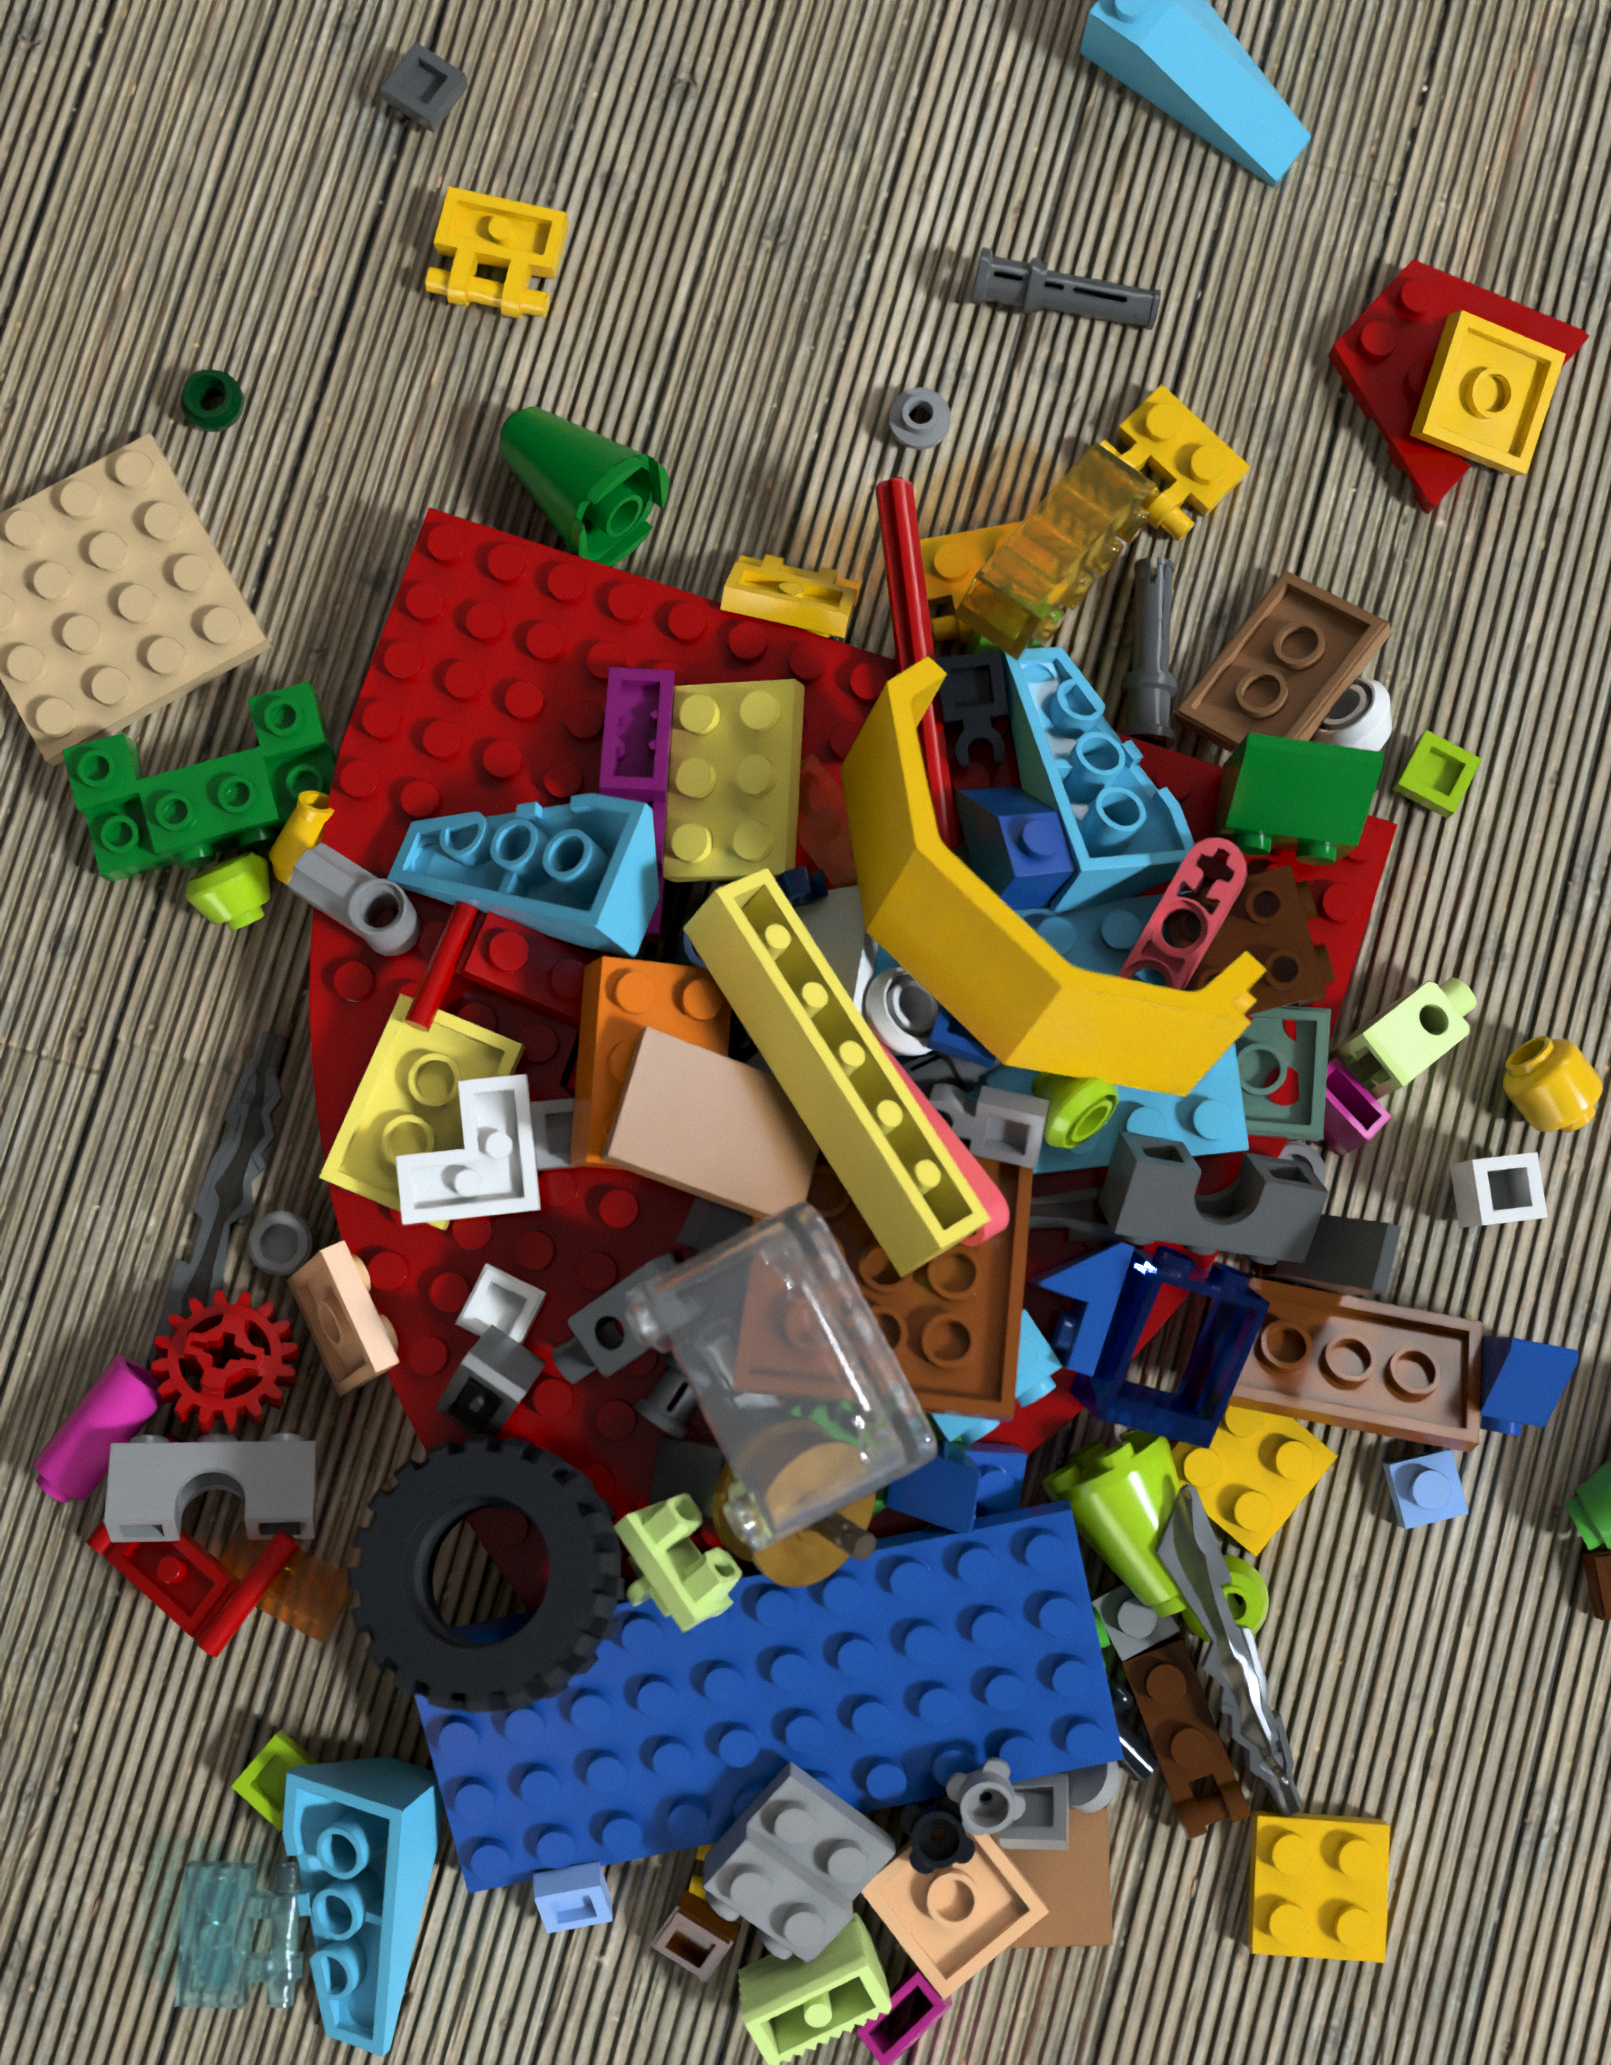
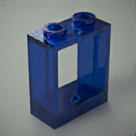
(1213, 1367)

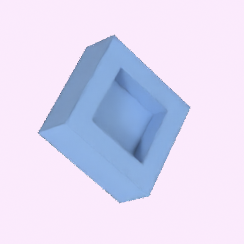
(1425, 1488)
(572, 1897)

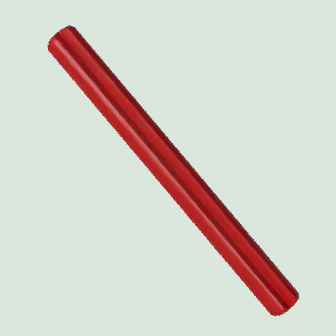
(914, 635)

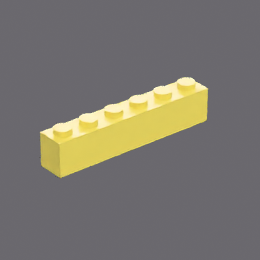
(834, 1071)

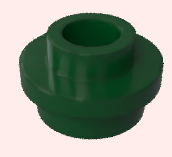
(202, 387)

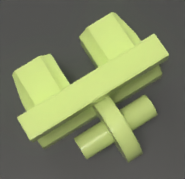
(671, 1566)

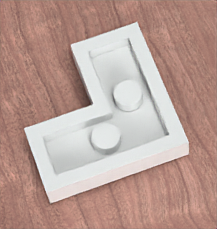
(494, 1169)

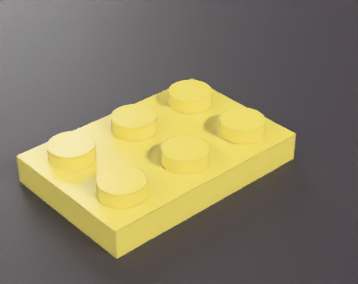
(733, 780)
(412, 1100)

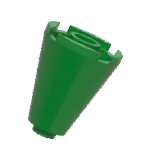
(584, 483)

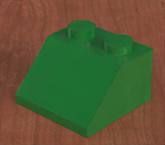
(1296, 797)

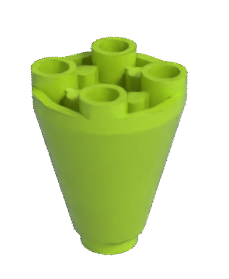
(1121, 1508)

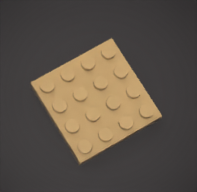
(113, 601)

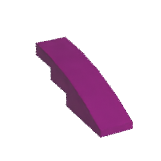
(638, 752)

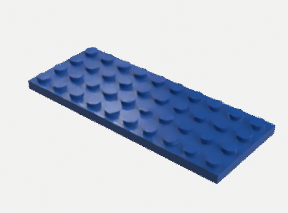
(861, 1680)

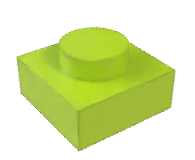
(1437, 774)
(265, 1778)

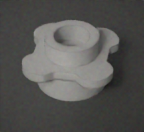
(986, 1816)

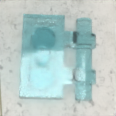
(218, 1935)

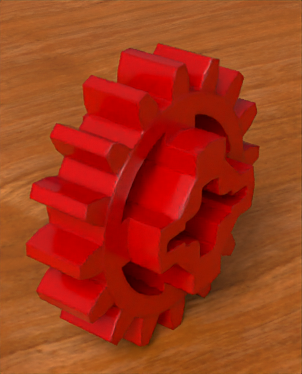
(228, 1335)

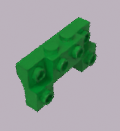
(207, 805)

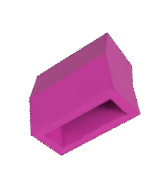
(1350, 1111)
(888, 2049)

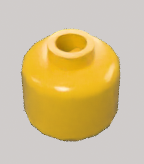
(1552, 1084)

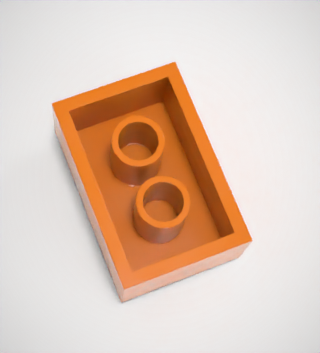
(617, 1004)

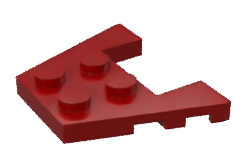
(1392, 350)

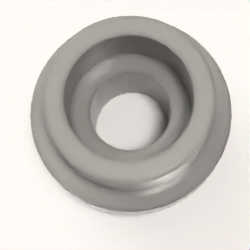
(917, 435)

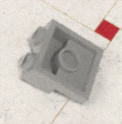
(795, 1864)

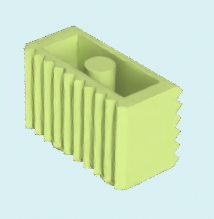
(801, 2004)

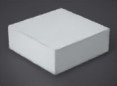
(501, 1302)

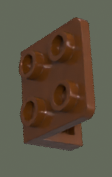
(1273, 929)

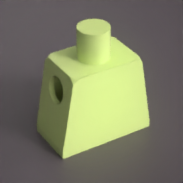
(1407, 1036)

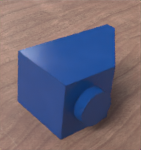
(1015, 845)
(1521, 1382)

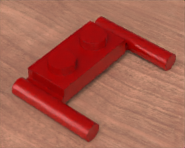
(505, 960)
(193, 1584)

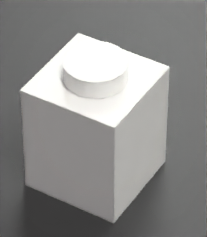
(1498, 1190)

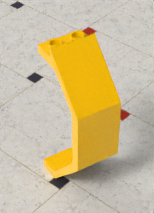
(990, 963)

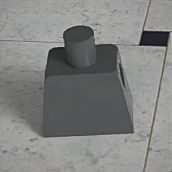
(596, 1338)

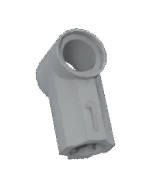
(355, 899)

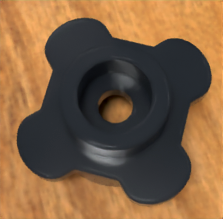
(932, 1853)

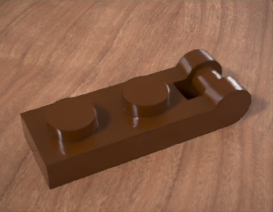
(1183, 1735)

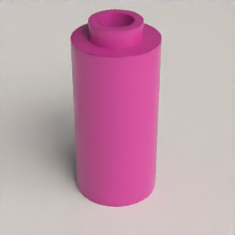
(107, 1414)

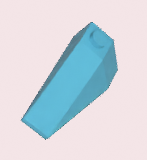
(1199, 75)
(1069, 757)
(557, 869)
(365, 1865)

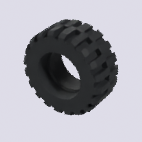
(400, 1560)

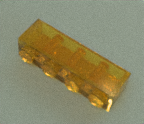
(1055, 551)

